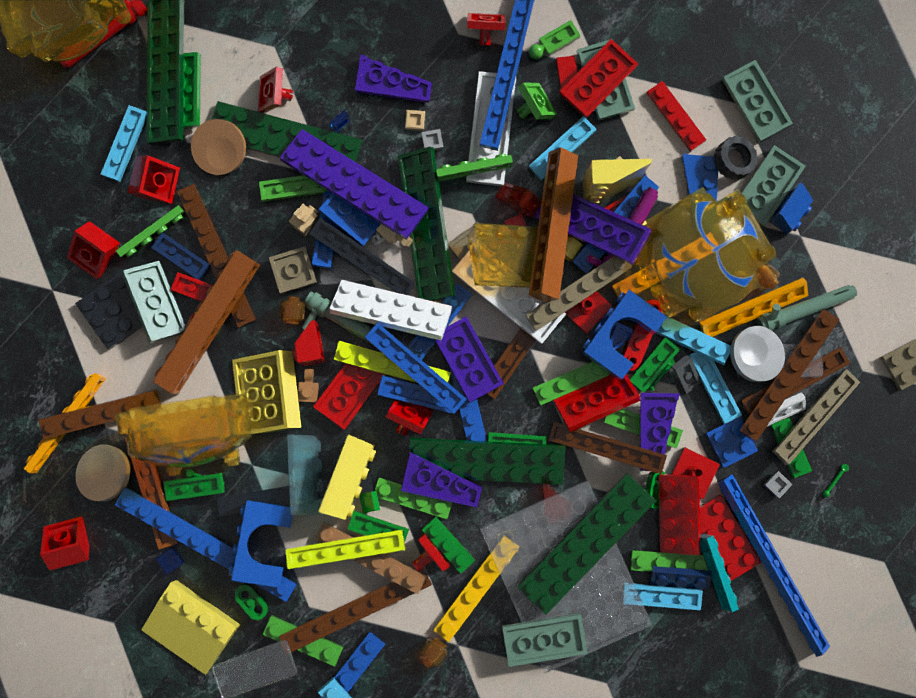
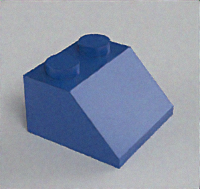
(792, 209)

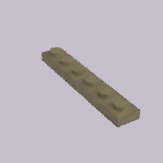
(578, 292)
(815, 417)

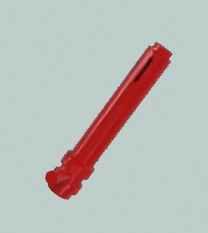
(135, 8)

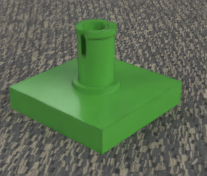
(536, 102)

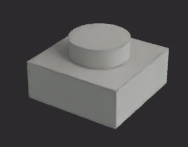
(433, 139)
(777, 484)

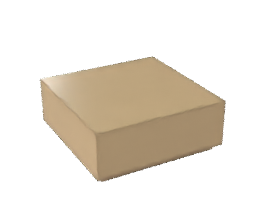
(415, 120)

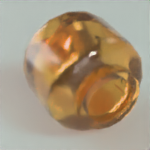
(767, 277)
(292, 310)
(433, 652)

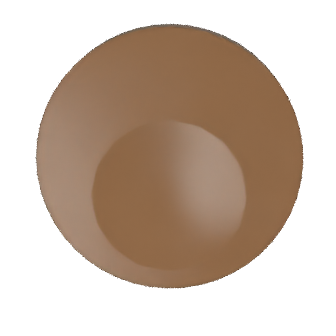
(218, 147)

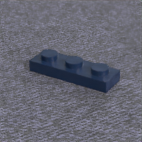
(180, 256)
(680, 577)

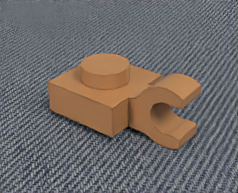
(308, 390)

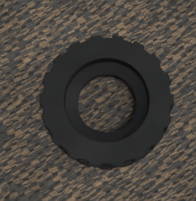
(723, 163)

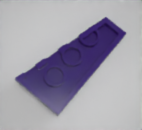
(385, 81)
(656, 420)
(436, 482)

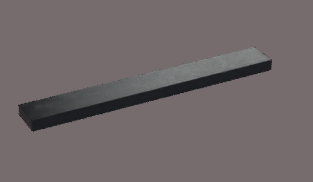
(277, 496)

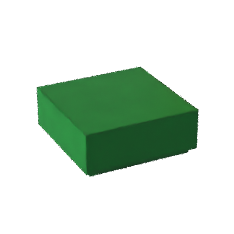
(369, 502)

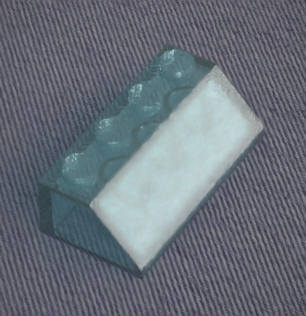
(304, 475)

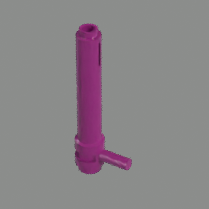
(638, 215)

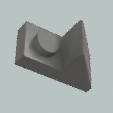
(685, 374)

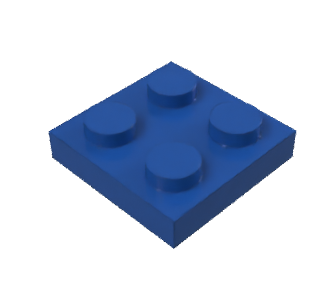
(729, 443)

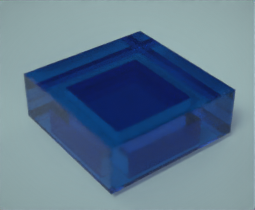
(339, 121)
(170, 560)

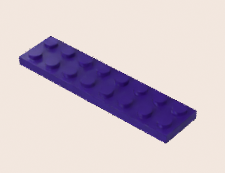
(354, 184)

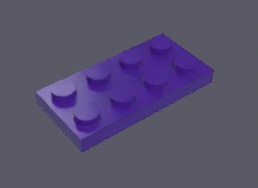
(468, 360)

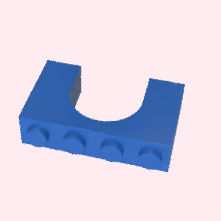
(629, 308)
(254, 516)

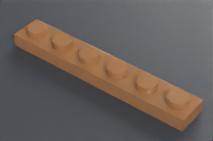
(381, 564)

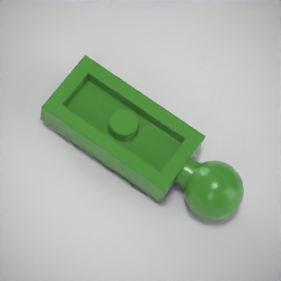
(555, 40)

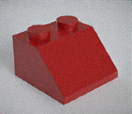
(153, 179)
(92, 249)
(309, 346)
(64, 543)

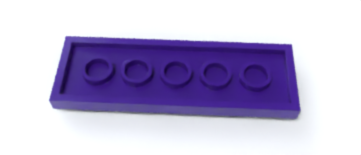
(605, 229)

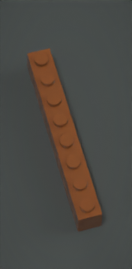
(553, 225)
(206, 322)

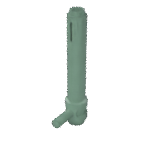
(321, 307)
(779, 318)

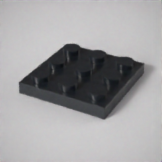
(111, 311)

